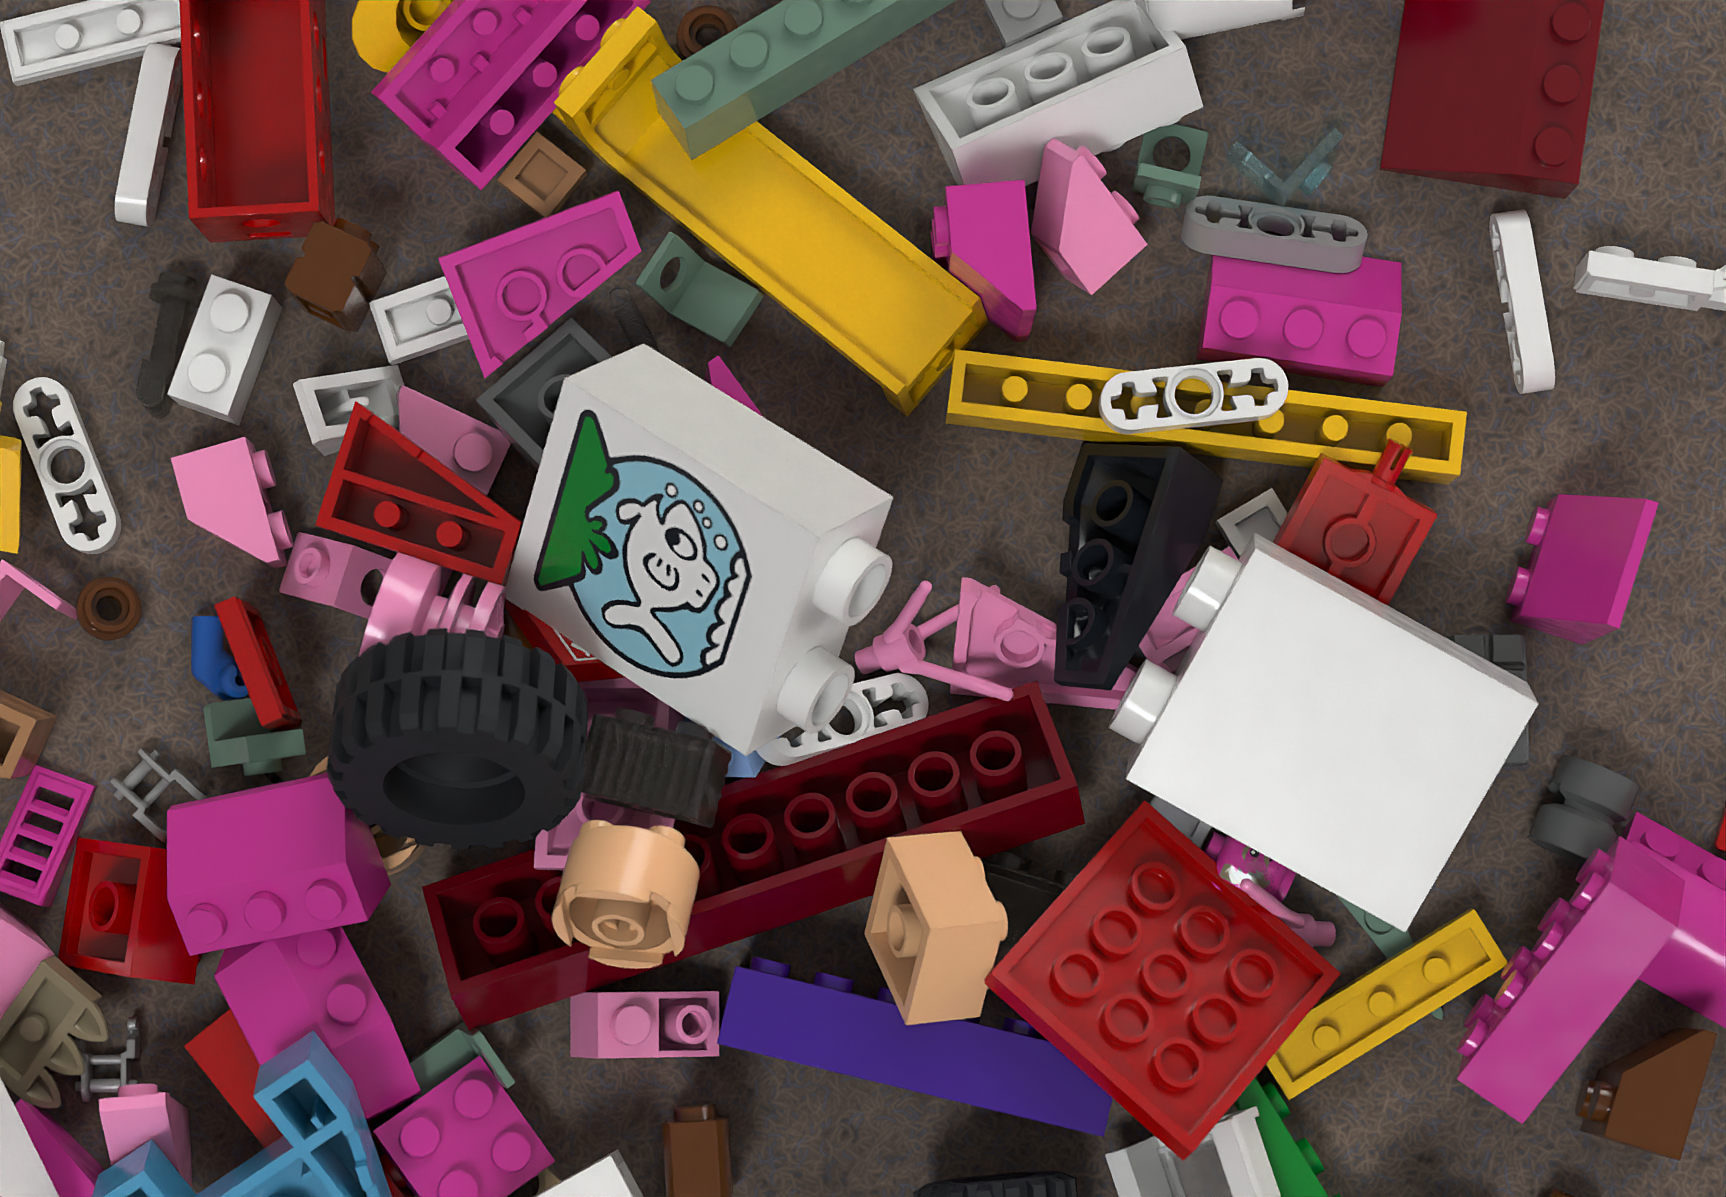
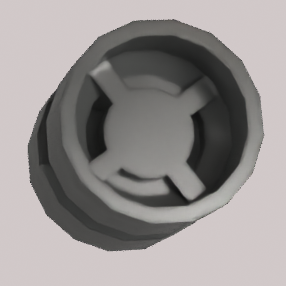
(1583, 809)

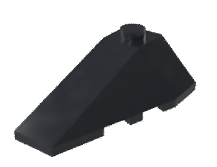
(1131, 536)

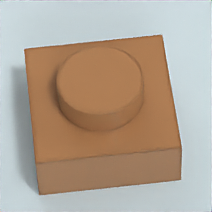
(542, 176)

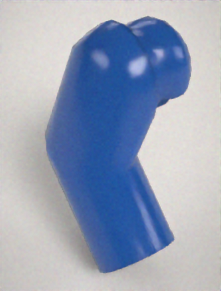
(210, 661)

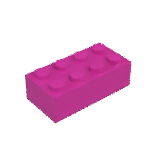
(1570, 977)

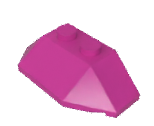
(318, 984)

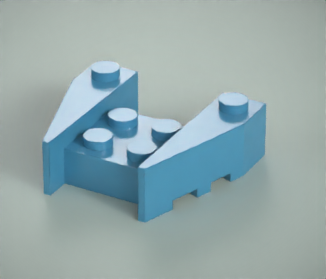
(320, 1155)

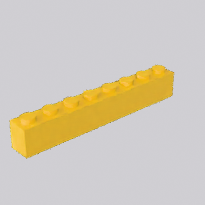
(1064, 403)

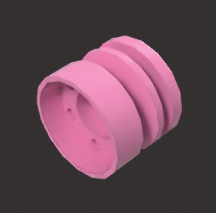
(412, 604)

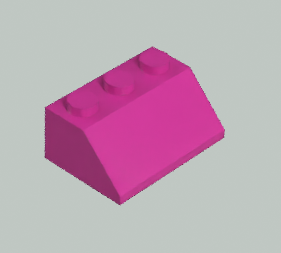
(987, 247)
(1304, 318)
(269, 865)

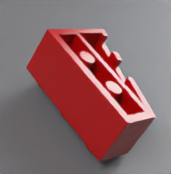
(414, 504)

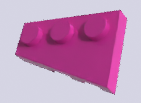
(535, 273)

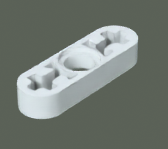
(149, 124)
(1522, 289)
(1243, 405)
(65, 416)
(859, 702)

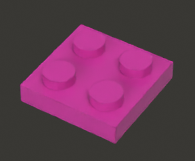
(463, 1139)

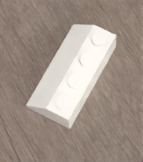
(1077, 82)

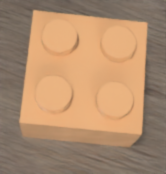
(934, 927)

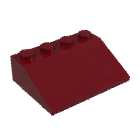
(1493, 92)

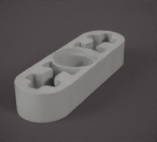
(1306, 240)

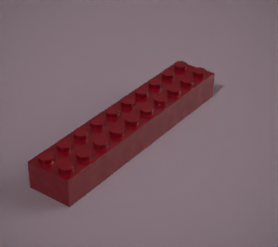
(777, 848)

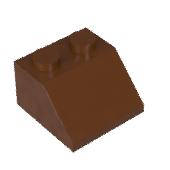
(1649, 1093)

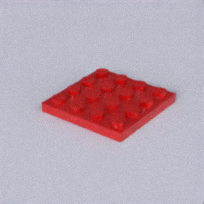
(1162, 980)

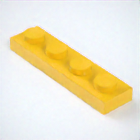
(1386, 1001)

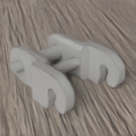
(125, 788)
(89, 1085)

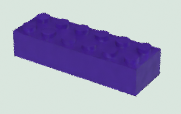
(868, 1039)

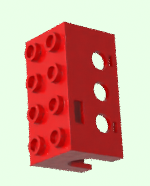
(257, 118)

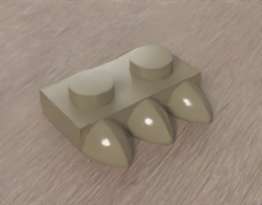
(41, 1029)

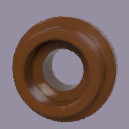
(699, 19)
(114, 589)

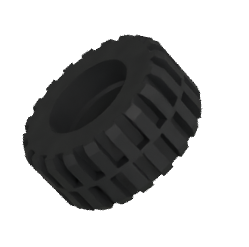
(458, 739)

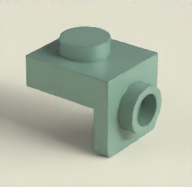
(239, 738)

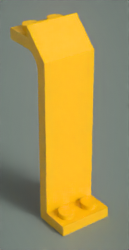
(775, 221)

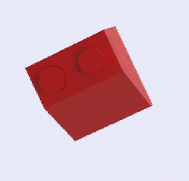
(121, 915)

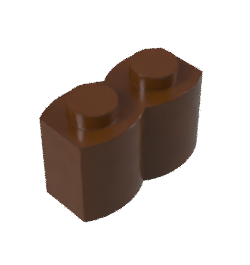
(697, 1153)

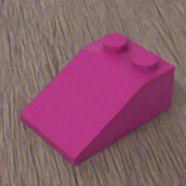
(1580, 565)

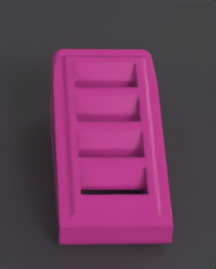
(54, 866)

